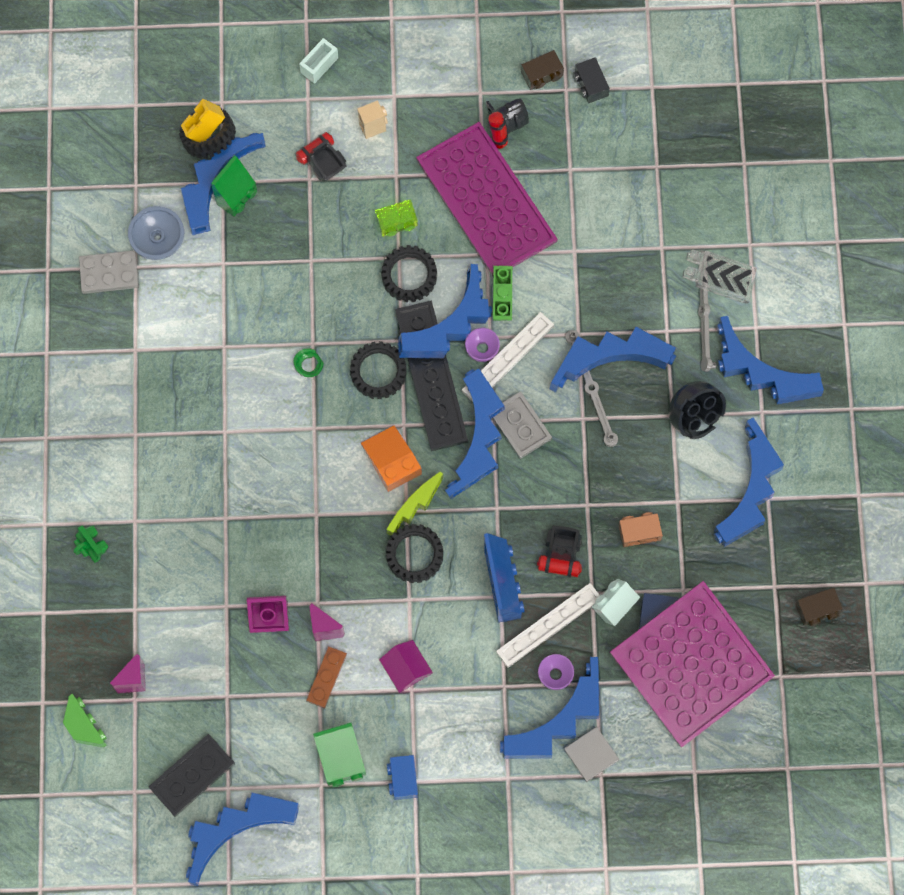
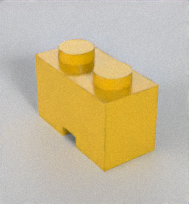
(203, 122)

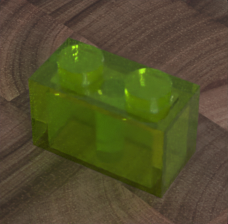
(396, 218)

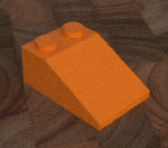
(392, 458)

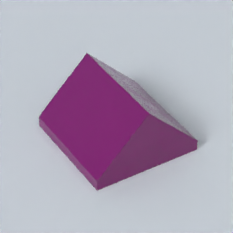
(268, 614)
(324, 626)
(405, 665)
(131, 677)

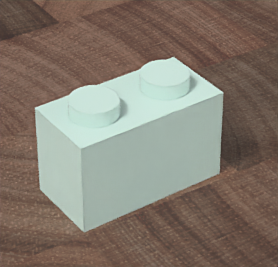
(318, 60)
(615, 602)

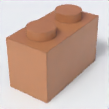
(640, 529)

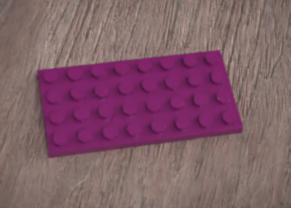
(486, 199)

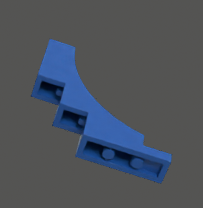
(586, 356)
(478, 460)
(763, 464)
(582, 705)

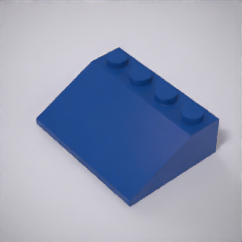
(502, 579)

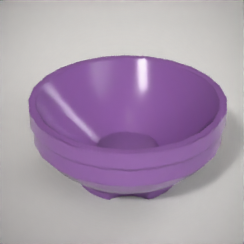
(482, 336)
(558, 662)

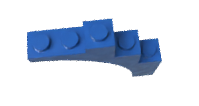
(198, 196)
(435, 340)
(786, 385)
(209, 838)

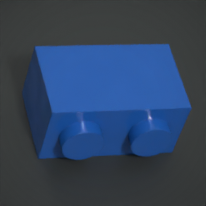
(403, 777)

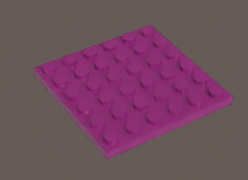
(692, 664)

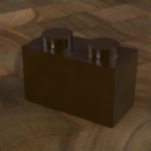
(542, 70)
(819, 607)

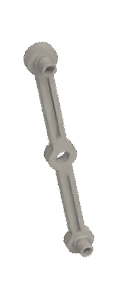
(703, 312)
(610, 438)

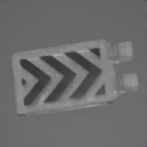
(721, 275)

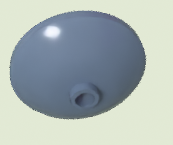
(156, 222)

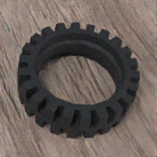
(214, 144)
(409, 252)
(375, 348)
(414, 576)

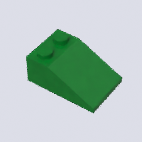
(233, 187)

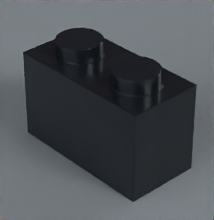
(591, 80)

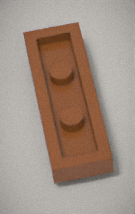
(326, 677)

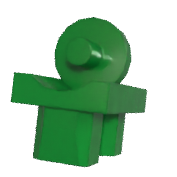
(86, 544)

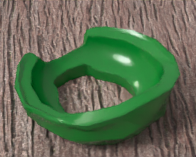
(301, 356)

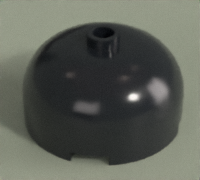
(697, 400)

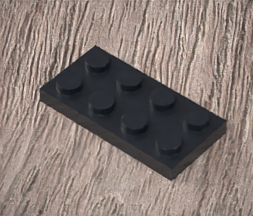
(191, 775)

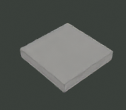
(591, 754)

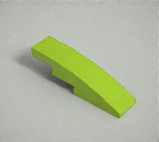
(419, 499)

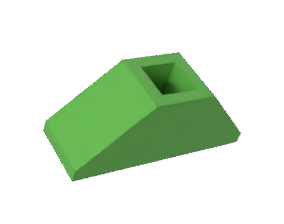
(502, 293)
(81, 724)

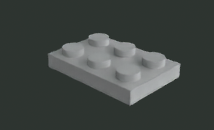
(108, 272)
(521, 426)

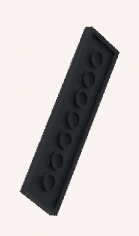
(433, 383)

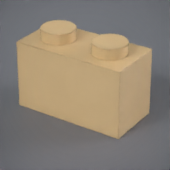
(372, 119)

